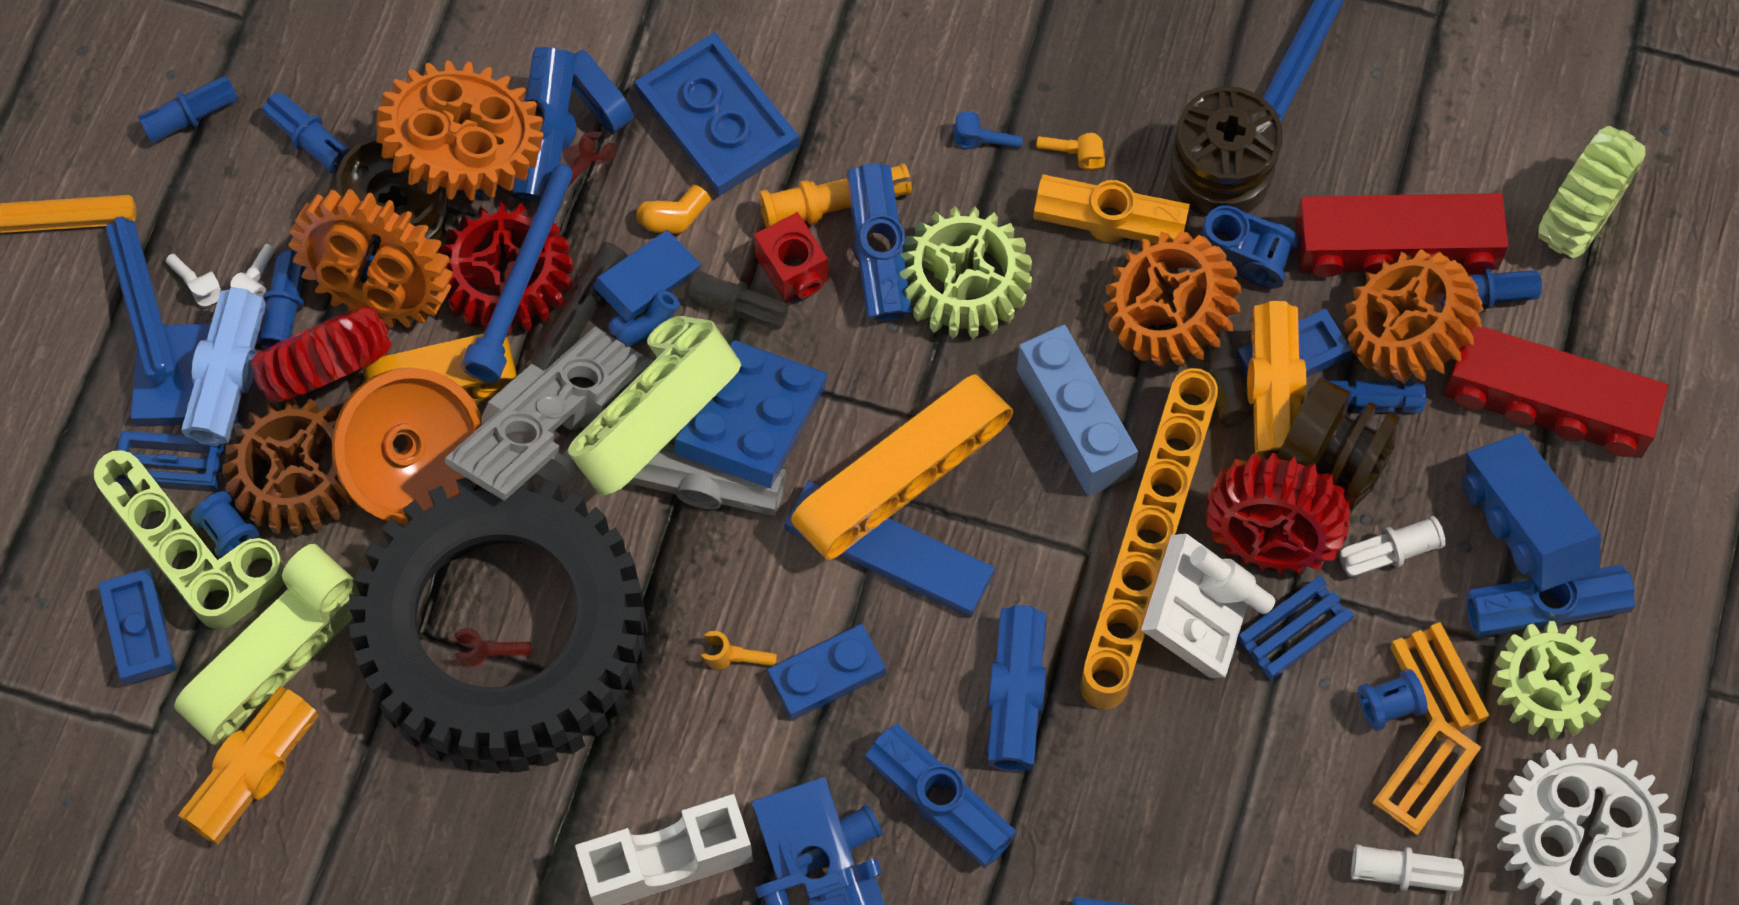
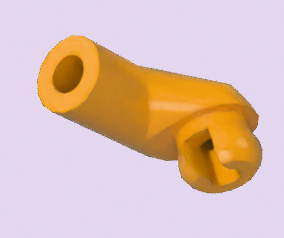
(670, 215)

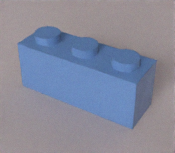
(1076, 410)

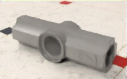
(707, 486)

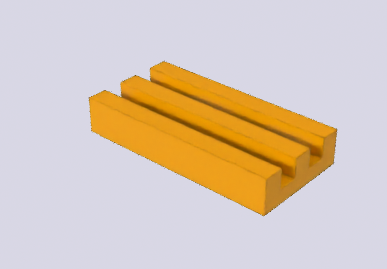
(1437, 635)
(1399, 812)

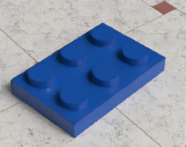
(717, 113)
(754, 416)

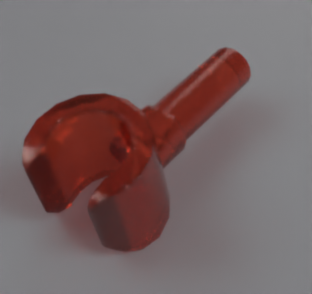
(588, 155)
(487, 648)

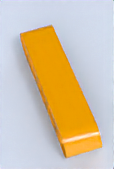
(901, 467)

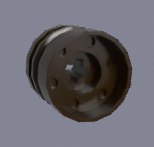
(368, 172)
(1219, 172)
(1339, 443)

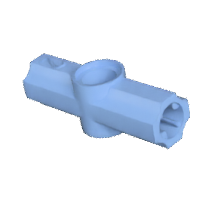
(223, 367)

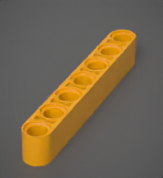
(1144, 558)

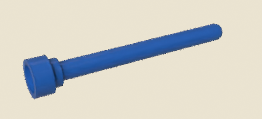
(486, 357)

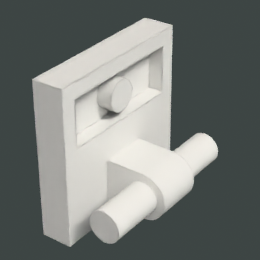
(1201, 605)

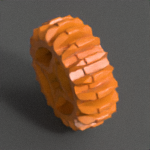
(1144, 298)
(1415, 330)

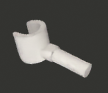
(250, 279)
(204, 288)

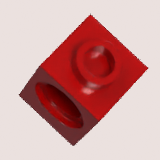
(788, 240)

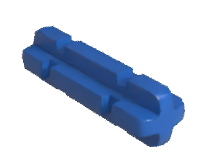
(1386, 395)

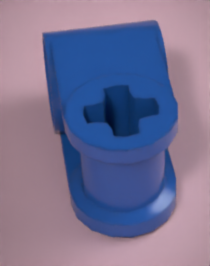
(1251, 244)

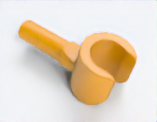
(1087, 146)
(733, 653)

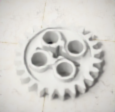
(1540, 813)

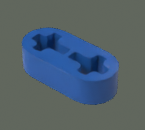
(600, 94)

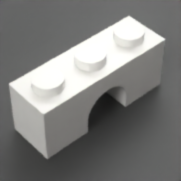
(699, 845)

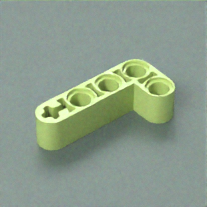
(684, 377)
(177, 536)
(271, 647)

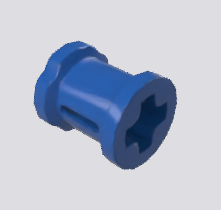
(222, 523)
(1392, 699)

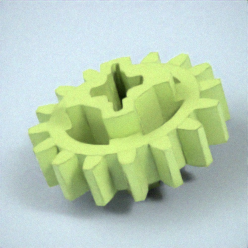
(1546, 701)

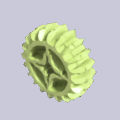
(1591, 191)
(971, 237)

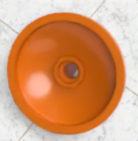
(432, 416)

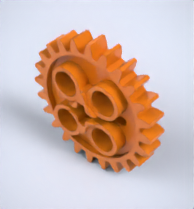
(459, 130)
(336, 242)

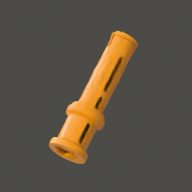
(815, 200)

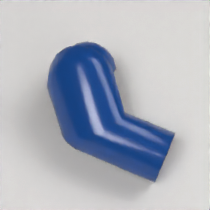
(638, 330)

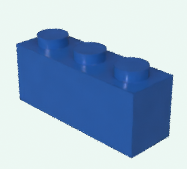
(1531, 512)

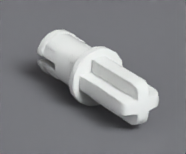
(1392, 547)
(1406, 868)

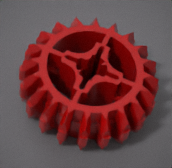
(484, 268)
(321, 354)
(1278, 513)

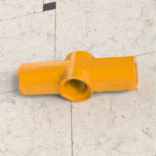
(1081, 203)
(1275, 374)
(248, 765)

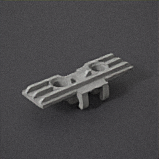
(536, 406)

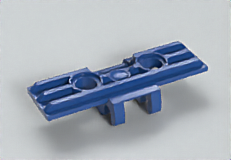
(806, 819)

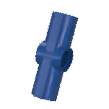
(551, 89)
(876, 212)
(1518, 604)
(1016, 689)
(964, 819)

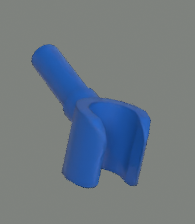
(970, 135)

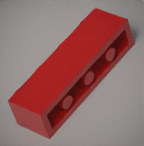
(1362, 230)
(1557, 392)

